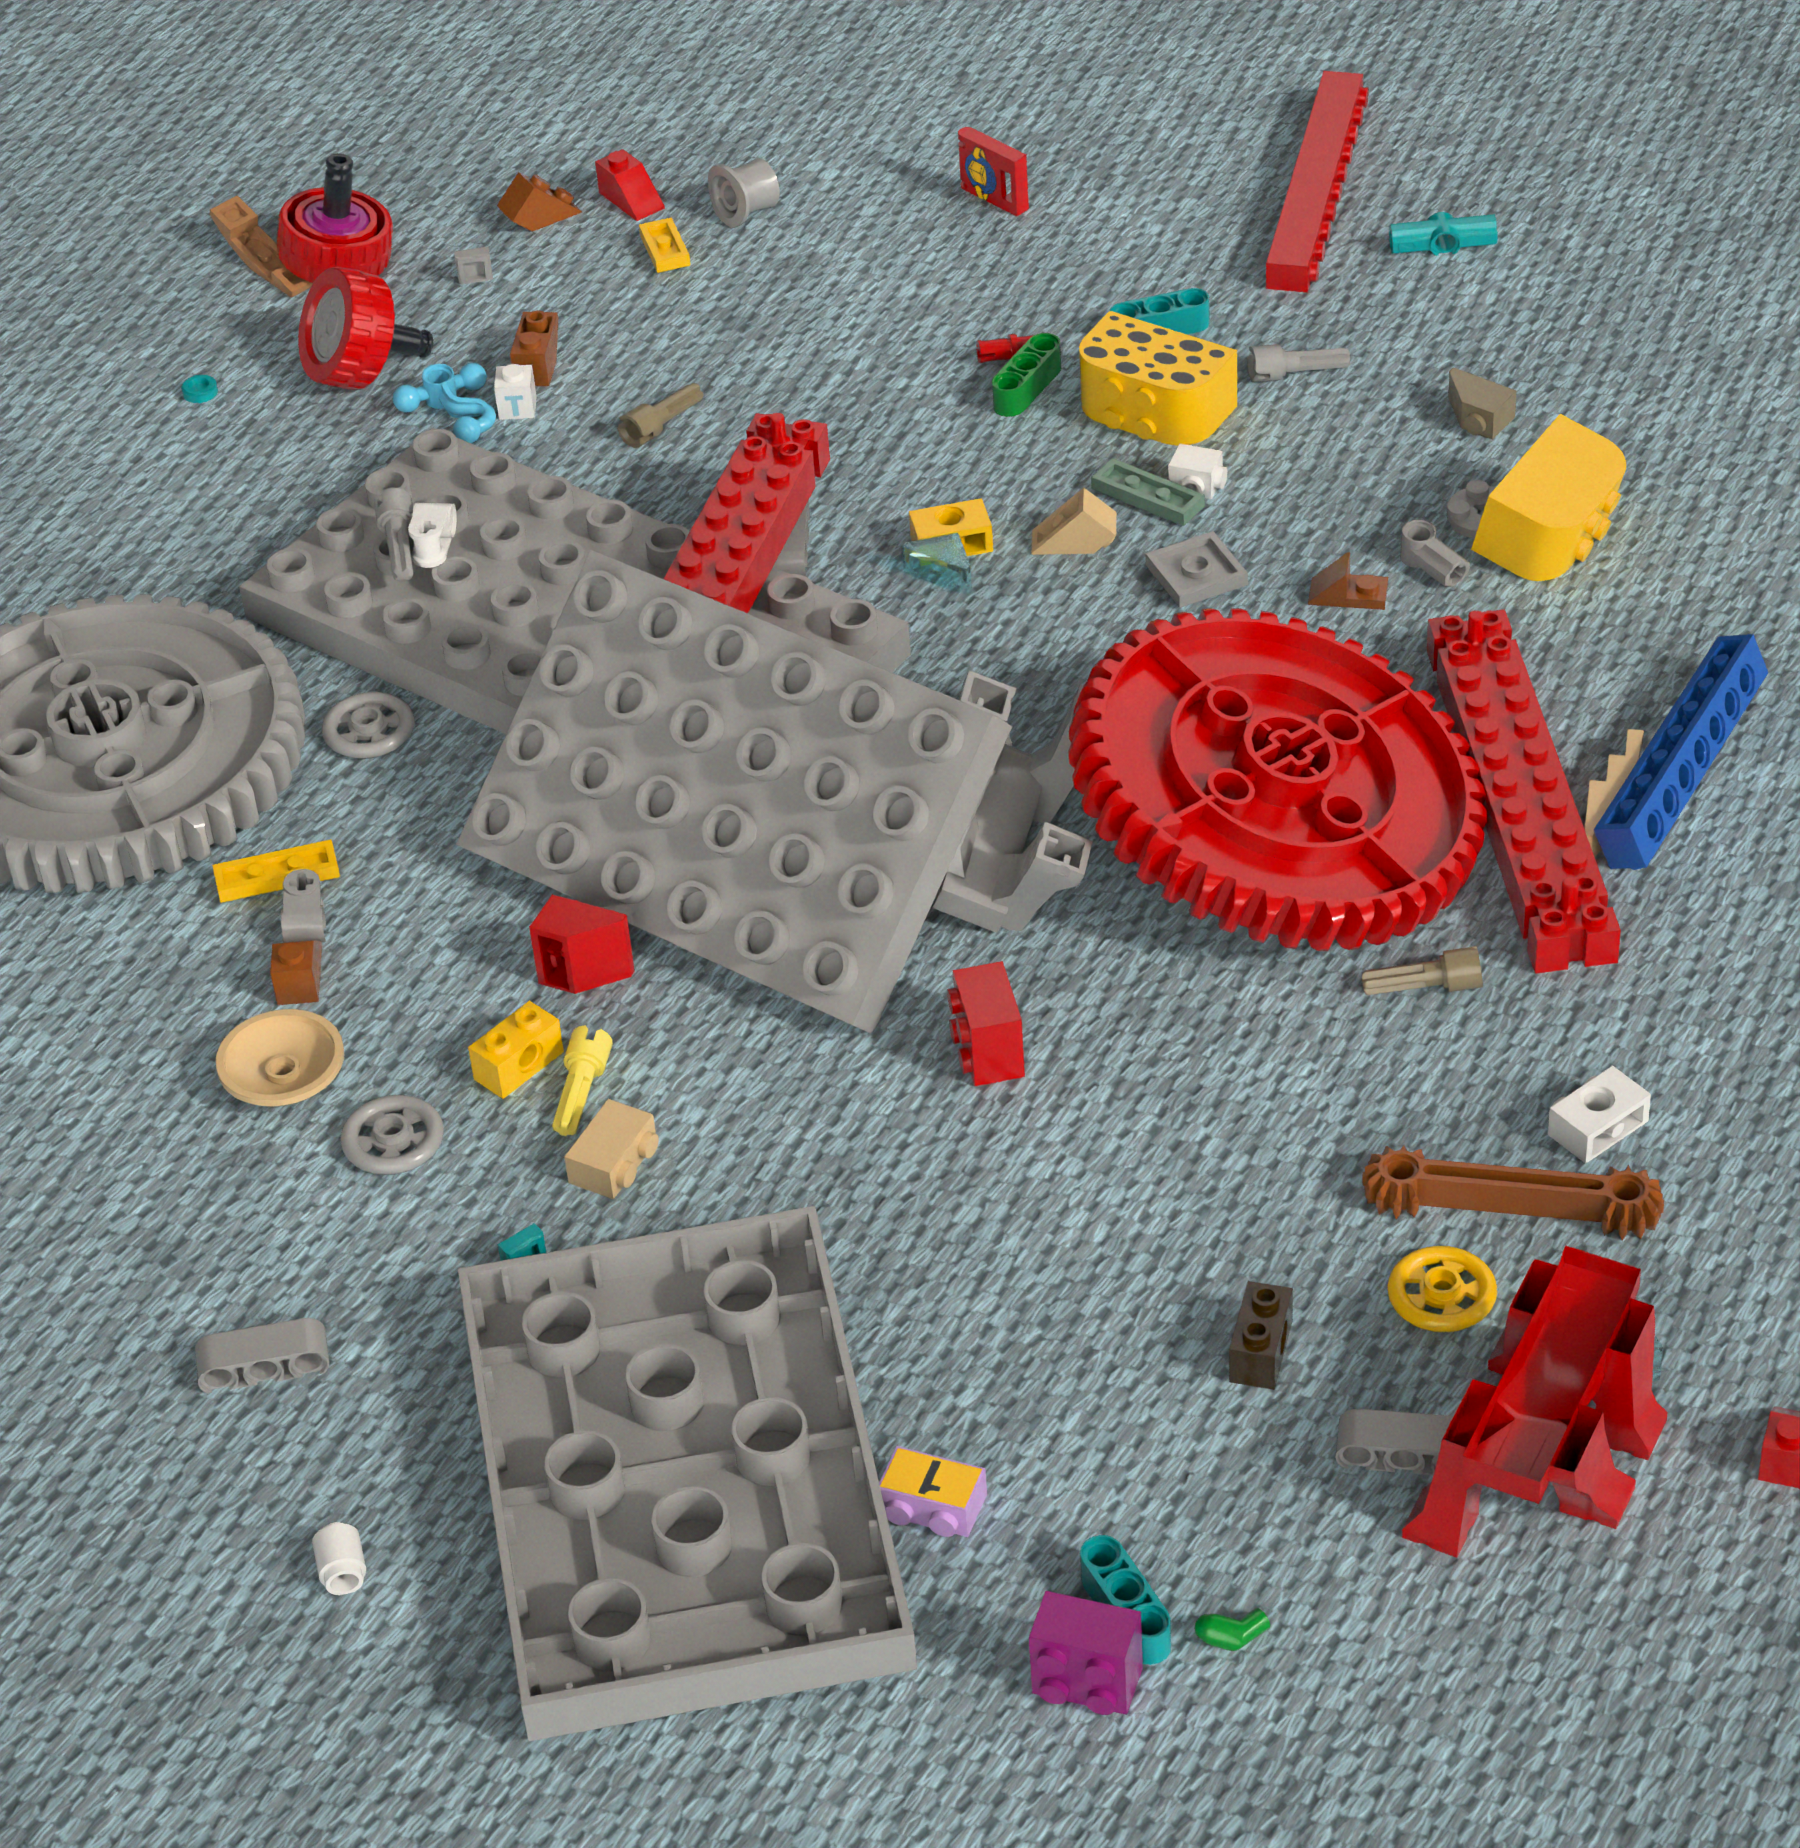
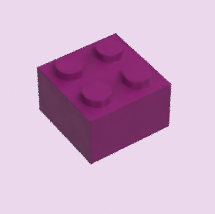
(1085, 1653)

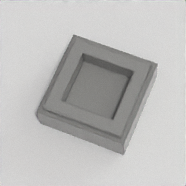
(473, 265)

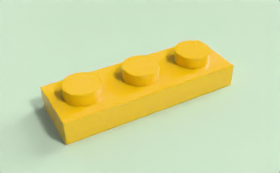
(267, 871)

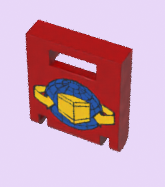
(984, 168)

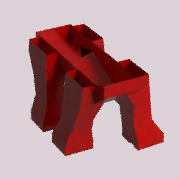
(1565, 1342)

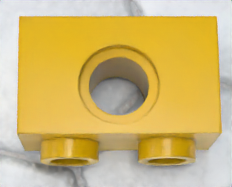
(965, 518)
(516, 1049)

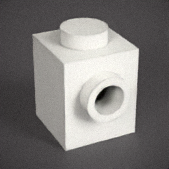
(1198, 469)

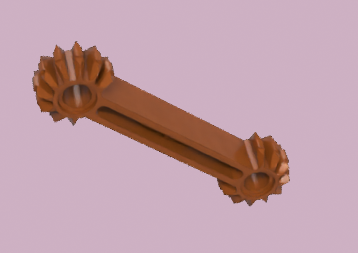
(1617, 1199)

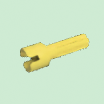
(584, 1061)

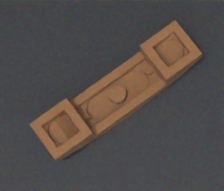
(255, 248)

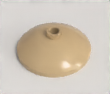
(280, 1057)

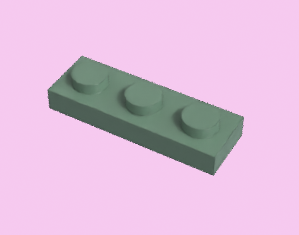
(1148, 491)

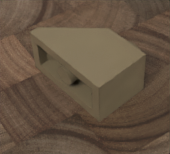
(1480, 404)

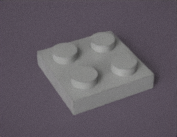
(1196, 569)

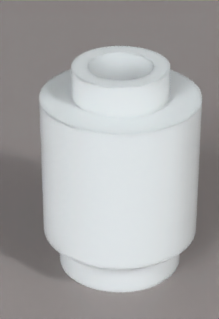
(339, 1558)

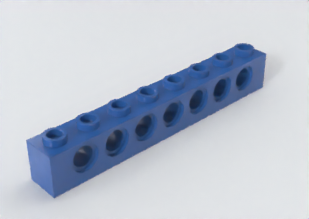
(1681, 752)

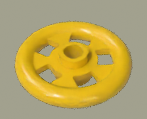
(1453, 1261)

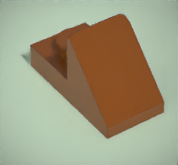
(1339, 588)

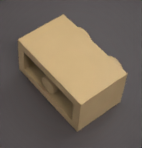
(611, 1149)

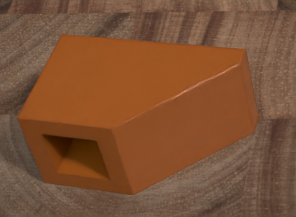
(534, 204)
(537, 344)

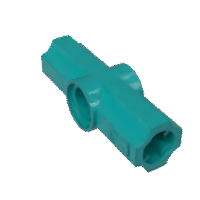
(1430, 233)

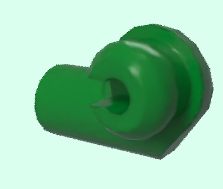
(1230, 1632)

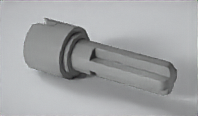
(1273, 362)
(393, 519)

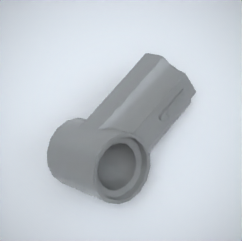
(1424, 550)

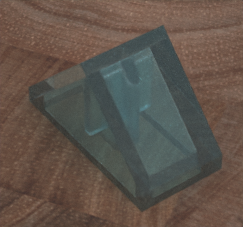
(939, 562)

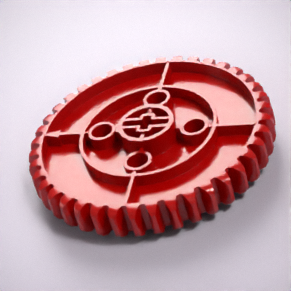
(1277, 779)

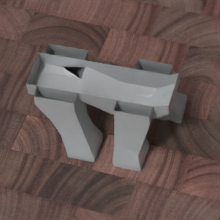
(989, 875)

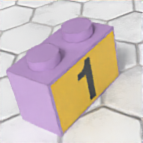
(933, 1492)

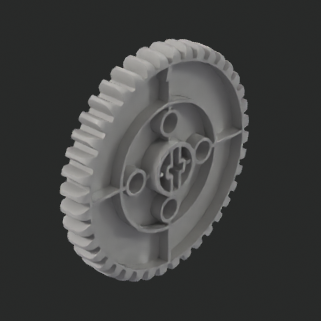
(137, 738)

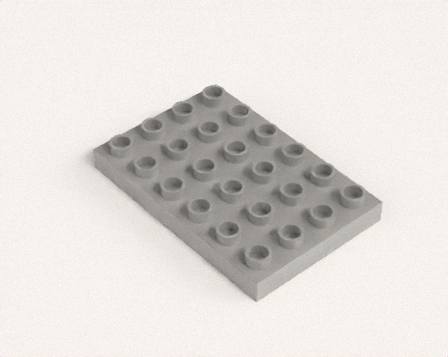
(735, 788)
(680, 1475)

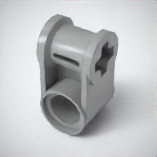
(302, 907)

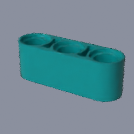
(1178, 310)
(1115, 1580)

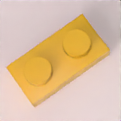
(664, 245)

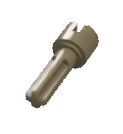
(647, 421)
(1454, 970)

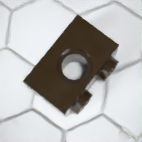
(1261, 1335)

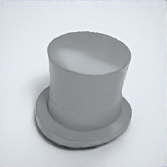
(742, 190)

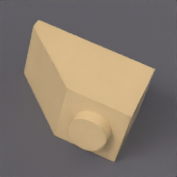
(1076, 527)

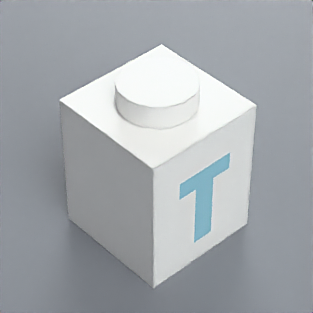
(515, 391)

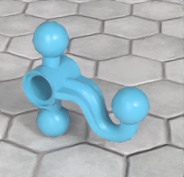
(440, 392)

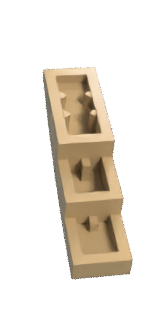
(1603, 792)

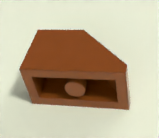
(296, 971)

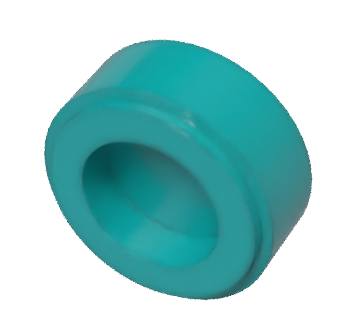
(199, 388)

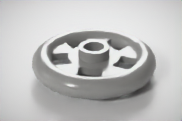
(368, 724)
(392, 1134)

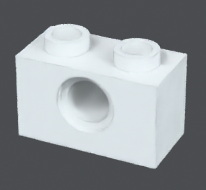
(1598, 1114)

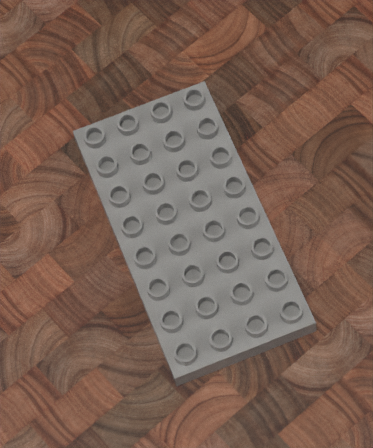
(485, 614)

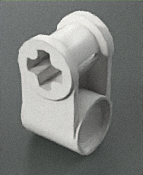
(432, 532)

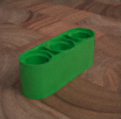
(1026, 374)

